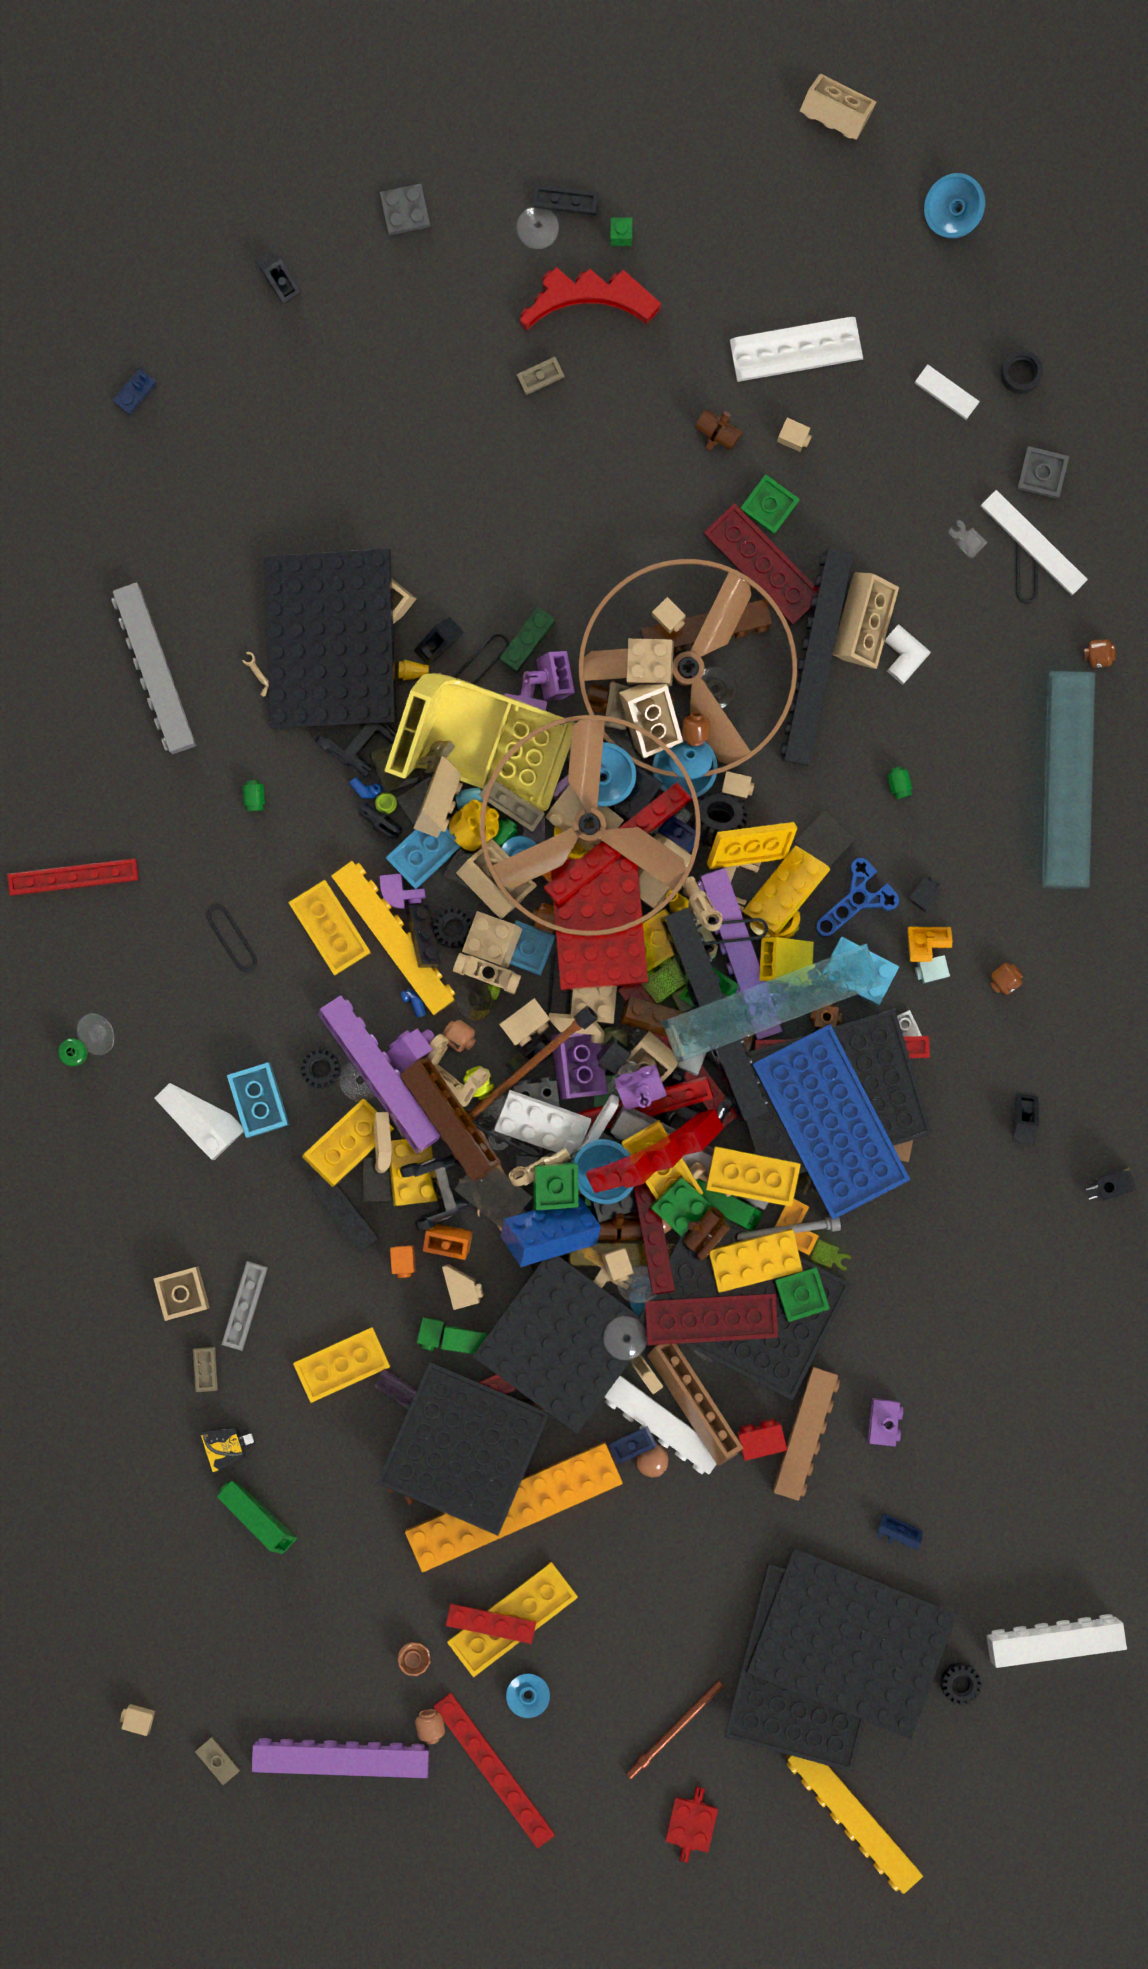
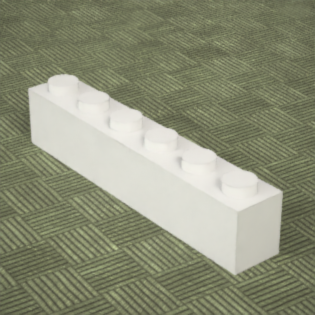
(660, 1422)

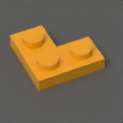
(923, 939)
(794, 1215)

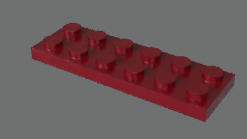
(762, 562)
(711, 1319)

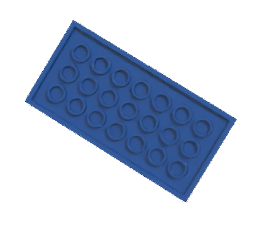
(831, 1121)

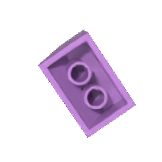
(578, 1068)

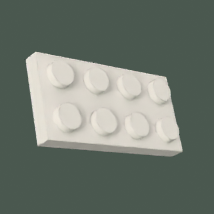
(541, 1123)

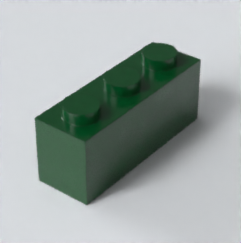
(527, 640)

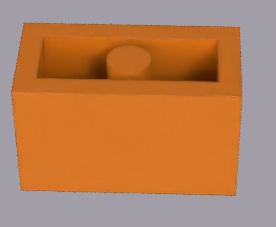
(448, 1241)
(403, 1260)

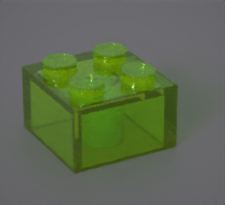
(664, 981)

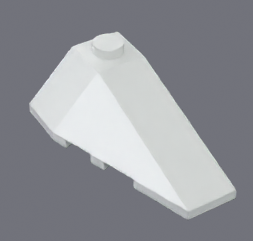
(204, 1123)

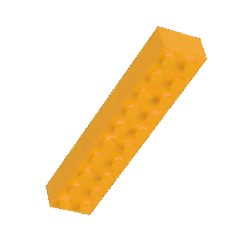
(536, 1499)

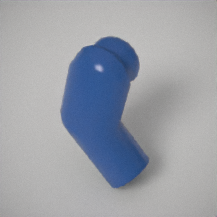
(365, 791)
(416, 1001)

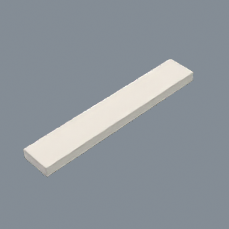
(1033, 542)

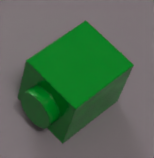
(621, 232)
(430, 1333)

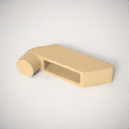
(563, 1021)
(382, 1141)
(646, 1374)

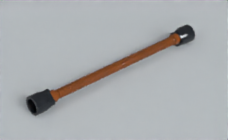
(582, 1020)

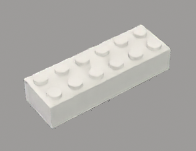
(1056, 1641)

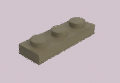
(514, 805)

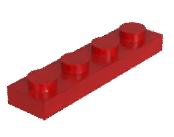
(491, 1623)

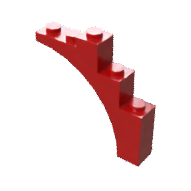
(590, 288)
(660, 1156)

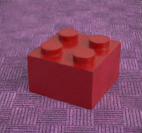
(761, 1440)

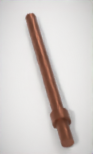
(644, 1760)

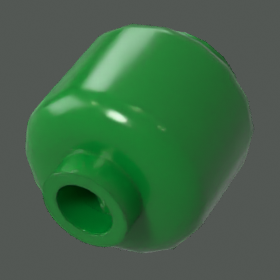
(78, 1057)

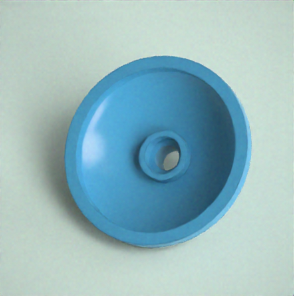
(945, 199)
(619, 774)
(700, 784)
(595, 1155)

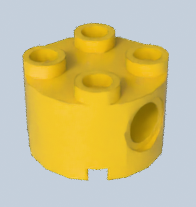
(466, 825)

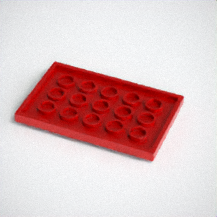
(602, 904)

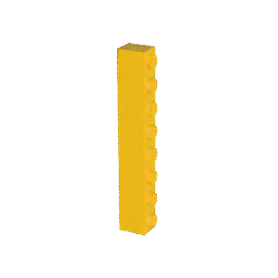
(392, 937)
(858, 1821)

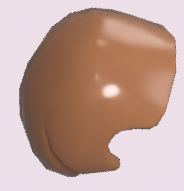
(653, 1462)
(413, 1659)

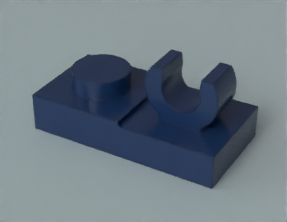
(134, 391)
(679, 833)
(632, 1445)
(900, 1531)

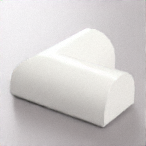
(911, 654)

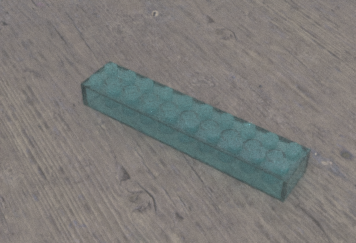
(1068, 780)
(771, 1003)

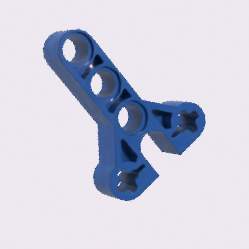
(857, 885)

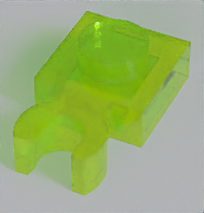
(827, 1254)

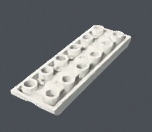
(796, 348)

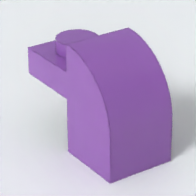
(394, 893)

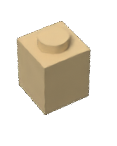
(794, 435)
(669, 616)
(737, 785)
(617, 1264)
(137, 1719)

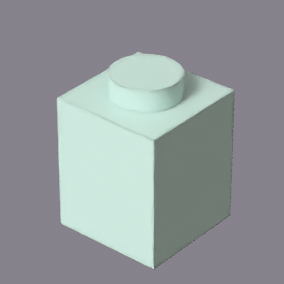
(932, 970)

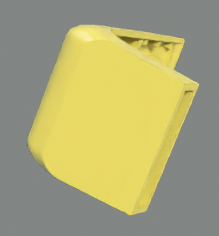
(483, 731)

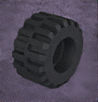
(718, 808)

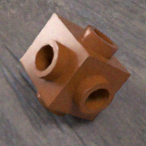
(817, 1017)

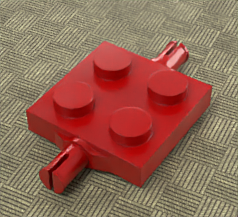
(692, 1824)

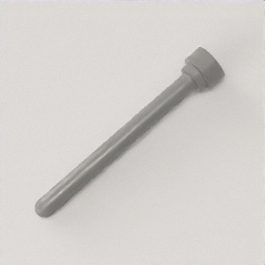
(828, 1223)

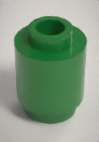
(900, 782)
(253, 795)
(505, 832)

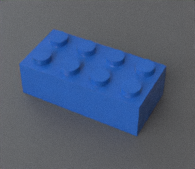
(549, 1233)

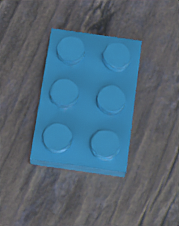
(422, 855)

